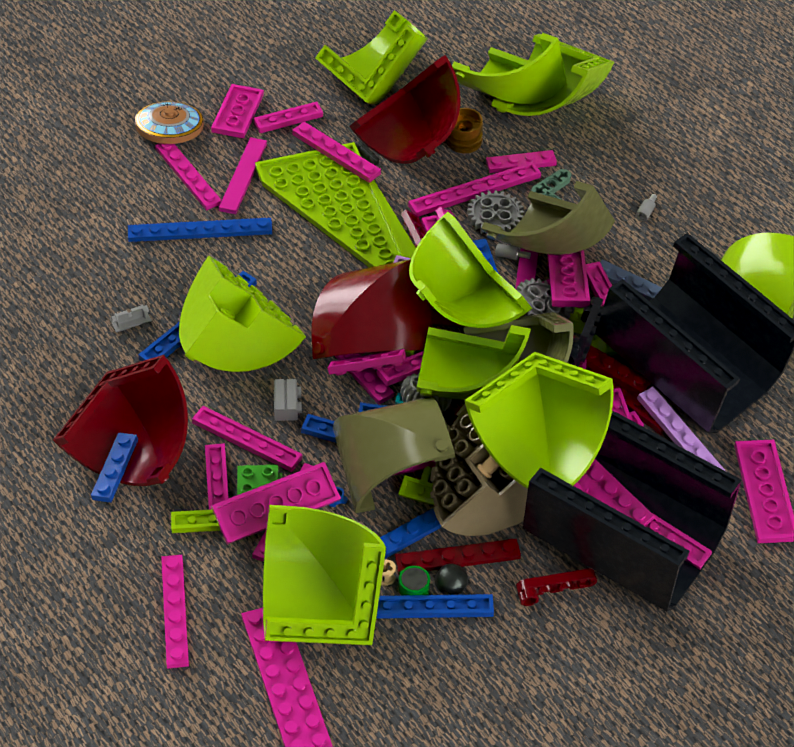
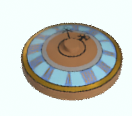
(169, 122)

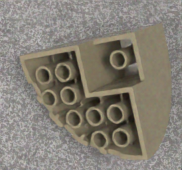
(467, 499)

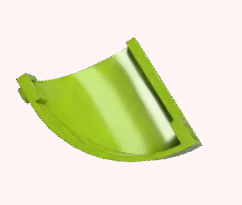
(380, 63)
(583, 75)
(517, 78)
(460, 279)
(462, 364)
(543, 418)
(320, 577)

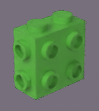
(254, 476)

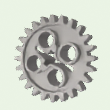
(496, 210)
(539, 298)

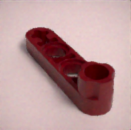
(530, 588)

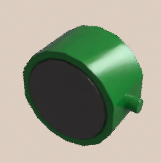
(414, 581)

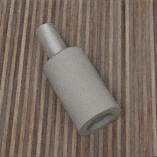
(646, 208)
(510, 252)

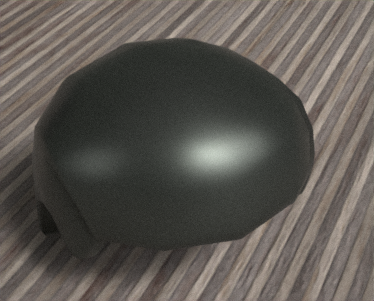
(451, 579)

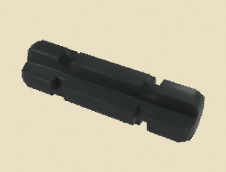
(367, 153)

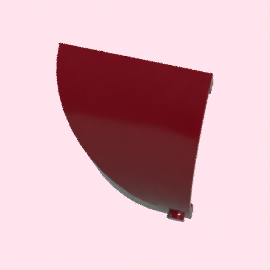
(414, 117)
(370, 313)
(131, 400)

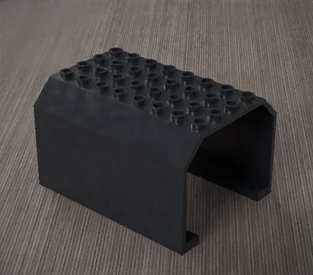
(702, 338)
(667, 482)

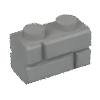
(286, 400)

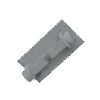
(125, 320)

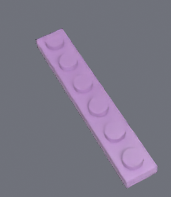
(674, 425)

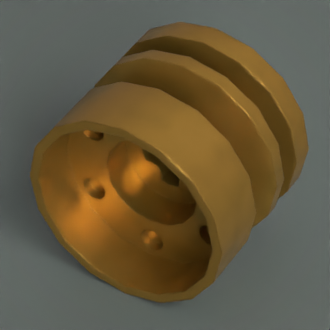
(467, 133)

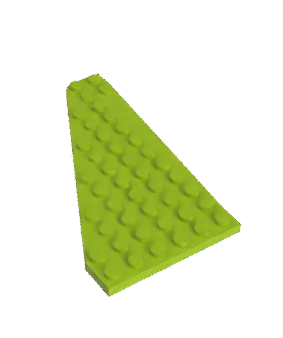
(338, 204)

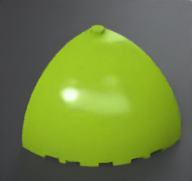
(767, 265)
(233, 323)

